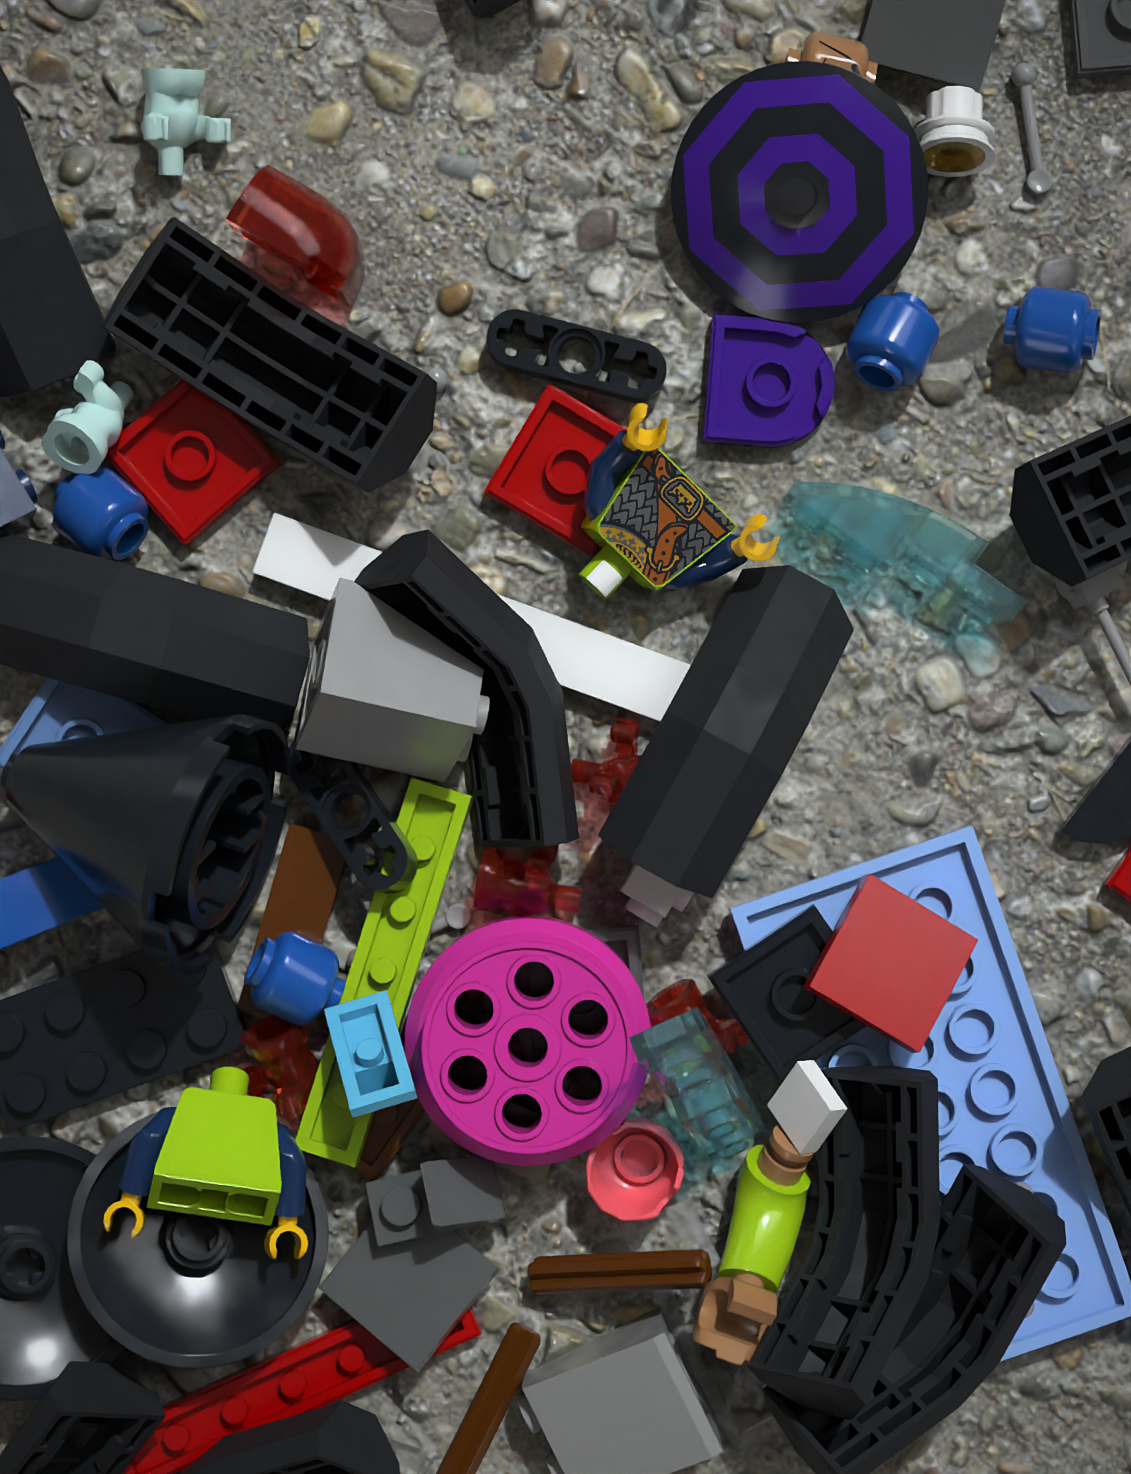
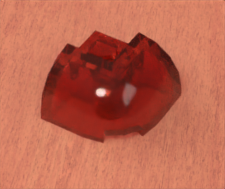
(301, 231)

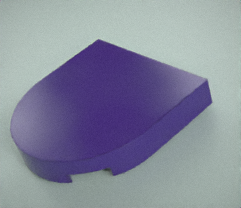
(764, 383)

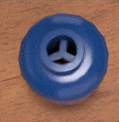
(1053, 329)
(892, 341)
(100, 514)
(294, 978)

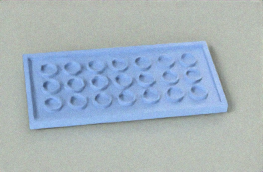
(993, 1069)

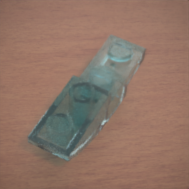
(884, 526)
(700, 1082)

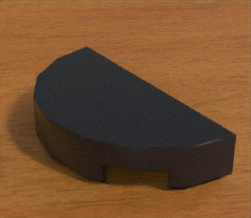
(1106, 808)

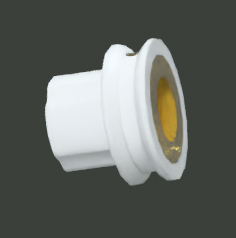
(954, 133)

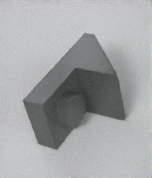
(435, 1200)

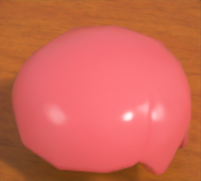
(635, 1170)

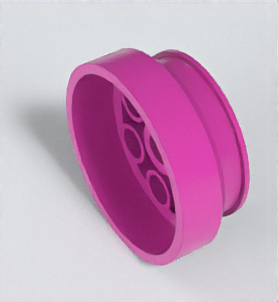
(488, 962)

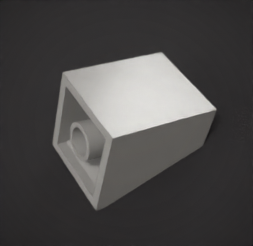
(388, 691)
(621, 1404)

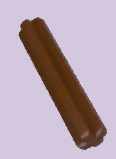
(620, 1272)
(491, 1401)

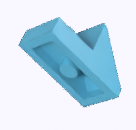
(370, 1054)

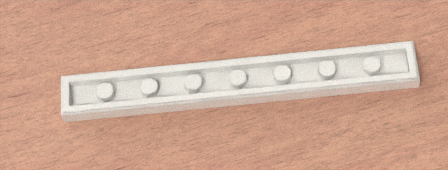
(577, 654)

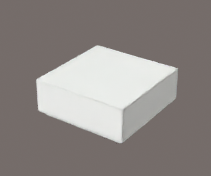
(806, 1106)

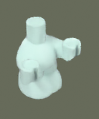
(173, 117)
(82, 434)

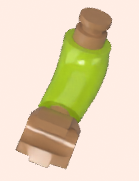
(757, 1249)

